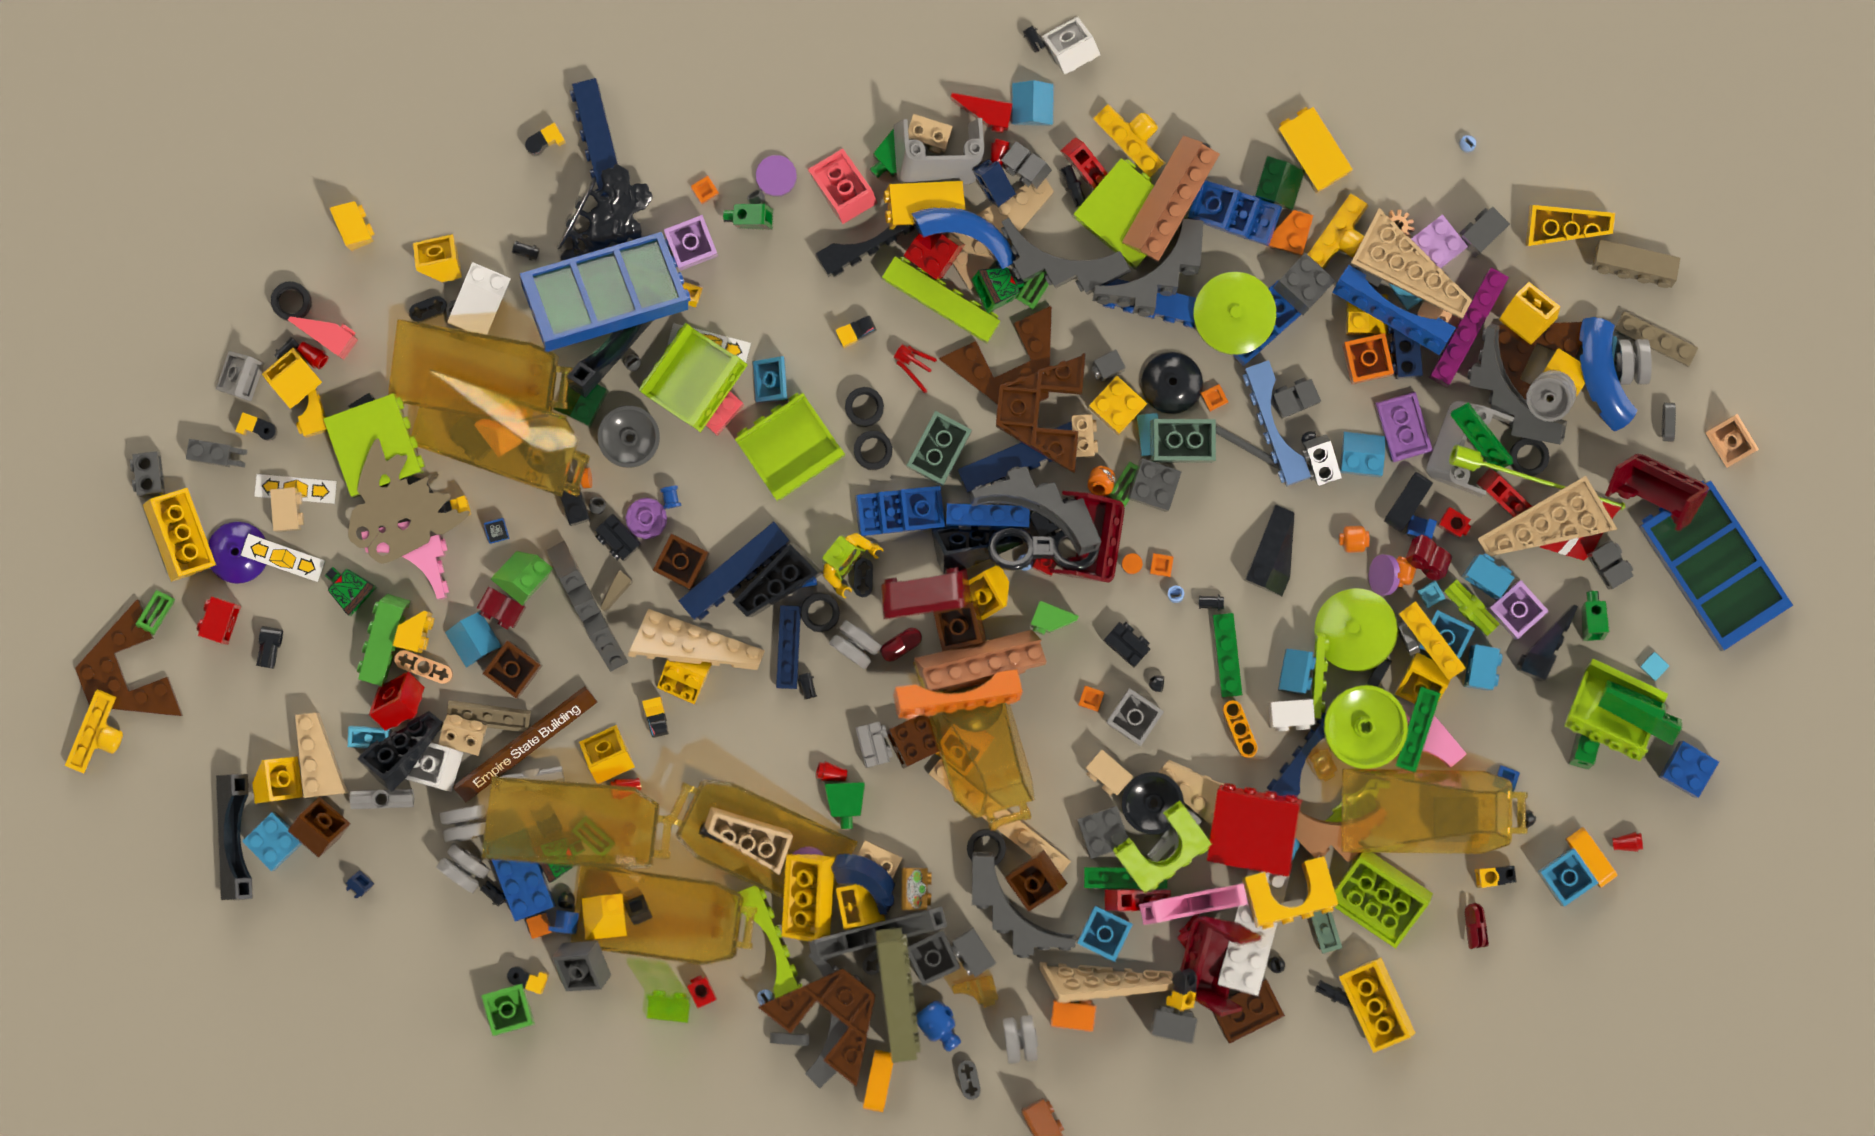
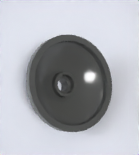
(617, 426)

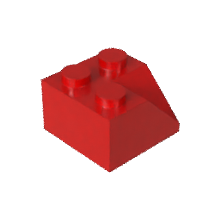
(934, 253)
(218, 620)
(397, 701)

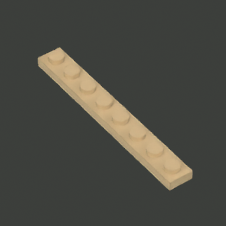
(1015, 831)

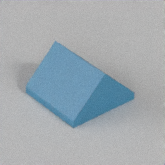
(1032, 103)
(770, 379)
(473, 639)

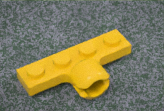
(1132, 137)
(1340, 233)
(94, 733)

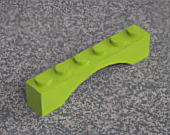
(786, 973)

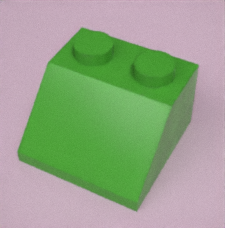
(522, 575)
(1050, 618)
(508, 1010)

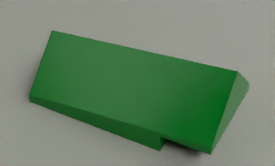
(1640, 711)

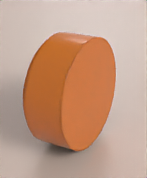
(586, 481)
(1132, 563)

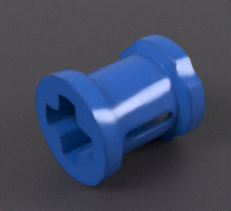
(670, 497)

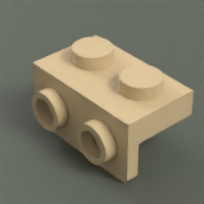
(1086, 444)

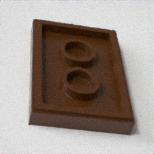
(1255, 1014)

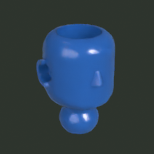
(937, 1023)

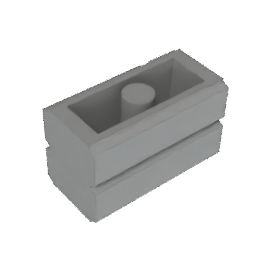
(873, 744)

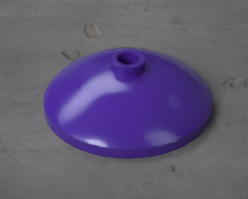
(229, 567)

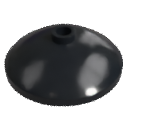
(1168, 397)
(1138, 797)

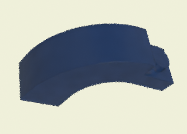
(868, 874)

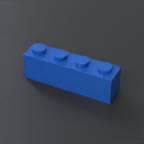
(987, 515)

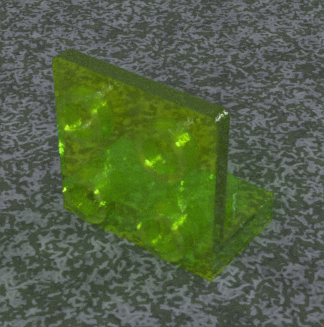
(668, 1007)

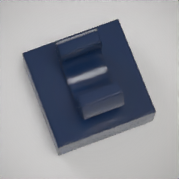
(359, 883)

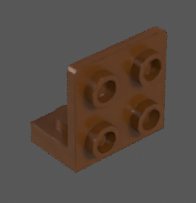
(913, 740)

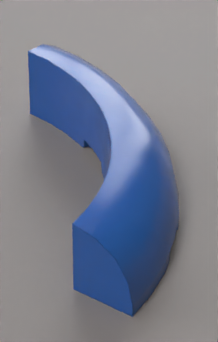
(964, 222)
(1601, 375)

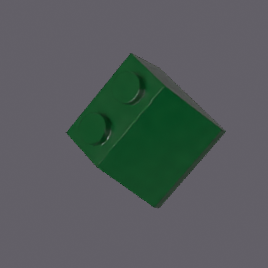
(1279, 183)
(583, 409)

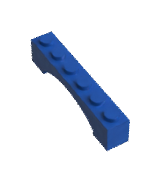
(1428, 332)

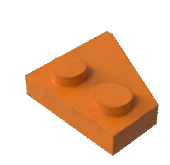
(1292, 233)

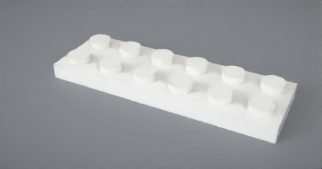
(1246, 964)

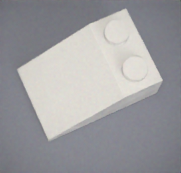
(478, 299)
(437, 767)

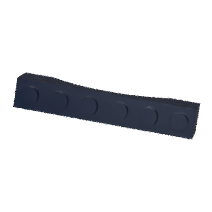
(1289, 780)

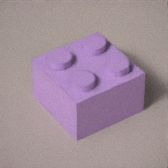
(1440, 241)
(691, 242)
(1517, 610)

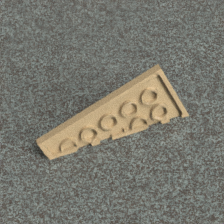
(1018, 209)
(1399, 261)
(1561, 517)
(688, 643)
(1197, 790)
(1102, 982)

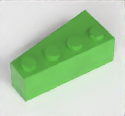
(382, 633)

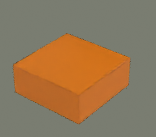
(704, 189)
(1214, 397)
(1161, 565)
(1091, 698)
(538, 925)

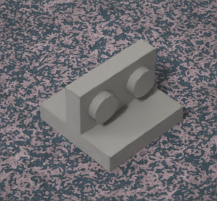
(240, 375)

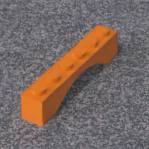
(916, 701)

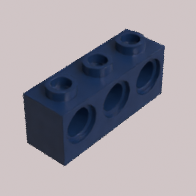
(1413, 356)

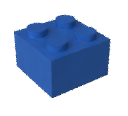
(1689, 769)

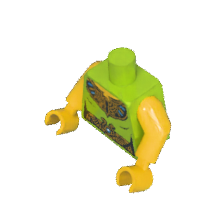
(842, 558)

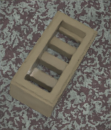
(617, 588)

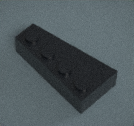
(779, 579)

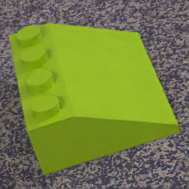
(1381, 898)

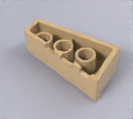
(317, 760)
(752, 837)

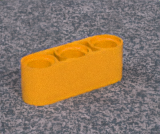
(1231, 721)
(1592, 856)
(878, 1081)

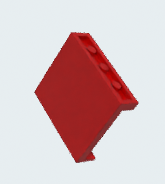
(1254, 829)

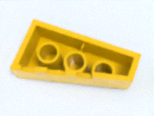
(1561, 224)

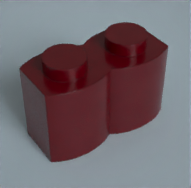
(1428, 557)
(501, 608)

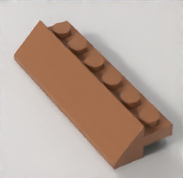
(1171, 198)
(980, 662)

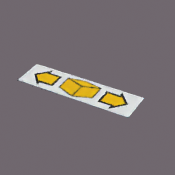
(734, 346)
(311, 489)
(282, 558)

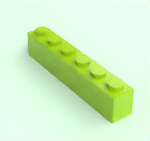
(941, 299)

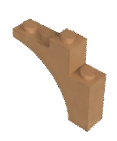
(1319, 835)

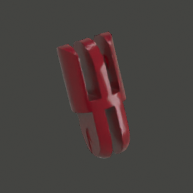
(901, 644)
(1476, 926)

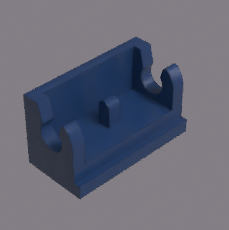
(994, 182)

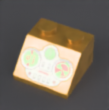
(915, 888)

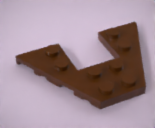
(1516, 351)
(972, 366)
(1020, 410)
(103, 672)
(842, 997)

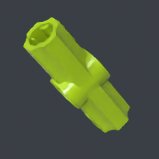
(1471, 607)

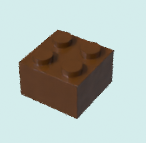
(681, 561)
(960, 626)
(512, 669)
(319, 827)
(1036, 880)

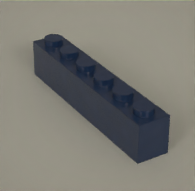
(595, 128)
(997, 465)
(734, 571)

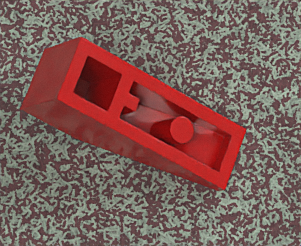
(993, 113)
(1084, 162)
(1503, 493)
(1131, 898)

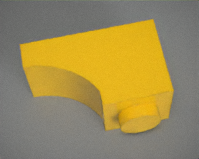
(312, 420)

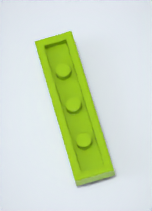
(1321, 666)

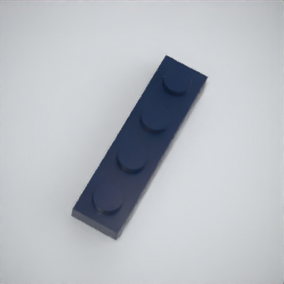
(788, 647)

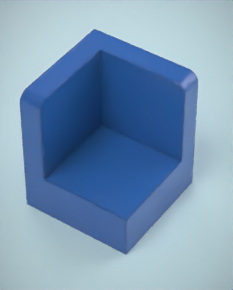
(1420, 526)
(565, 922)

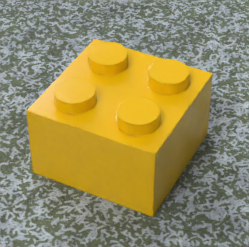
(1117, 405)

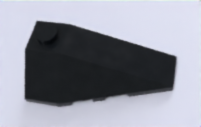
(967, 547)
(1273, 557)
(1541, 657)
(396, 755)

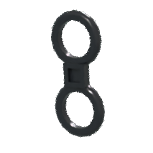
(1037, 549)

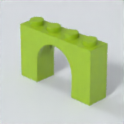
(1190, 843)

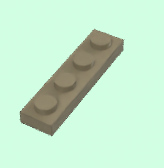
(1659, 340)
(492, 716)

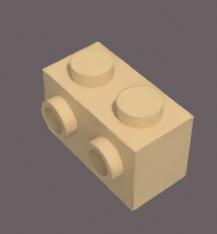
(930, 133)
(286, 509)
(462, 734)
(1108, 772)
(881, 856)

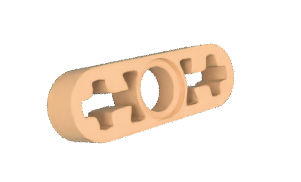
(407, 666)

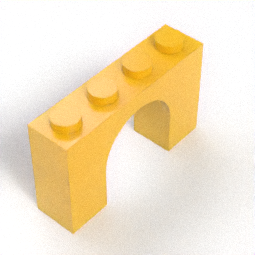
(1267, 911)

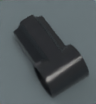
(269, 640)

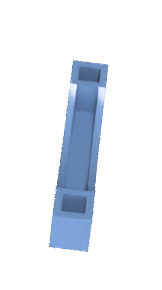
(1291, 464)

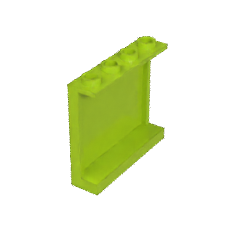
(1114, 207)
(692, 377)
(357, 429)
(789, 446)
(1601, 725)

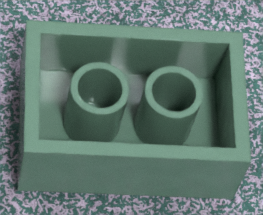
(1183, 440)
(939, 448)

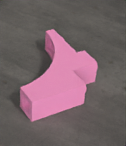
(424, 558)
(1442, 744)
(1193, 903)

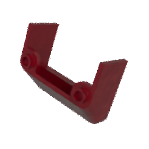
(1660, 486)
(1108, 520)
(925, 594)
(1205, 956)

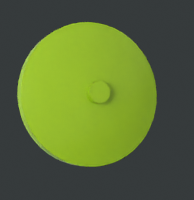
(1234, 313)
(1358, 629)
(1365, 727)

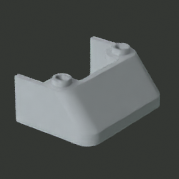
(916, 167)
(1450, 435)

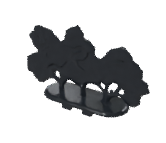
(612, 217)

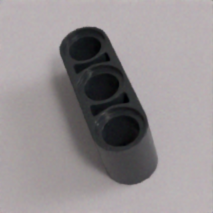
(1408, 501)

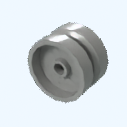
(1633, 361)
(1555, 384)
(855, 644)
(465, 827)
(465, 865)
(1020, 1039)

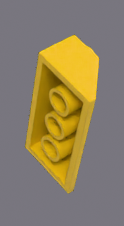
(179, 534)
(807, 896)
(1377, 1005)

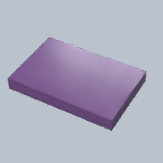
(1404, 427)

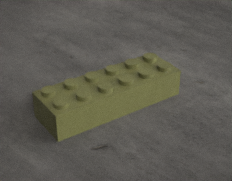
(897, 997)

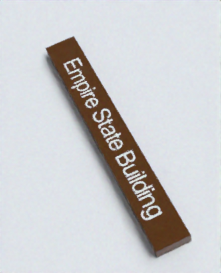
(525, 744)

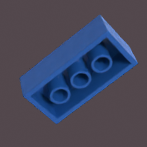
(524, 887)

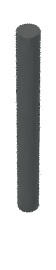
(1246, 446)

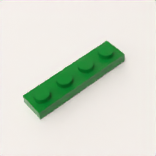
(1481, 436)
(1227, 655)
(1418, 729)
(1112, 878)

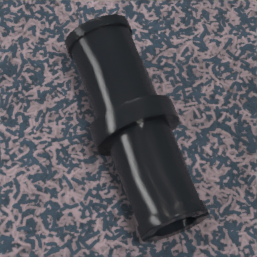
(1073, 185)
(1333, 993)

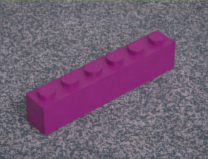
(1468, 327)

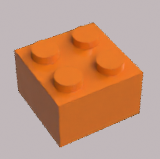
(1368, 358)
(1073, 1015)

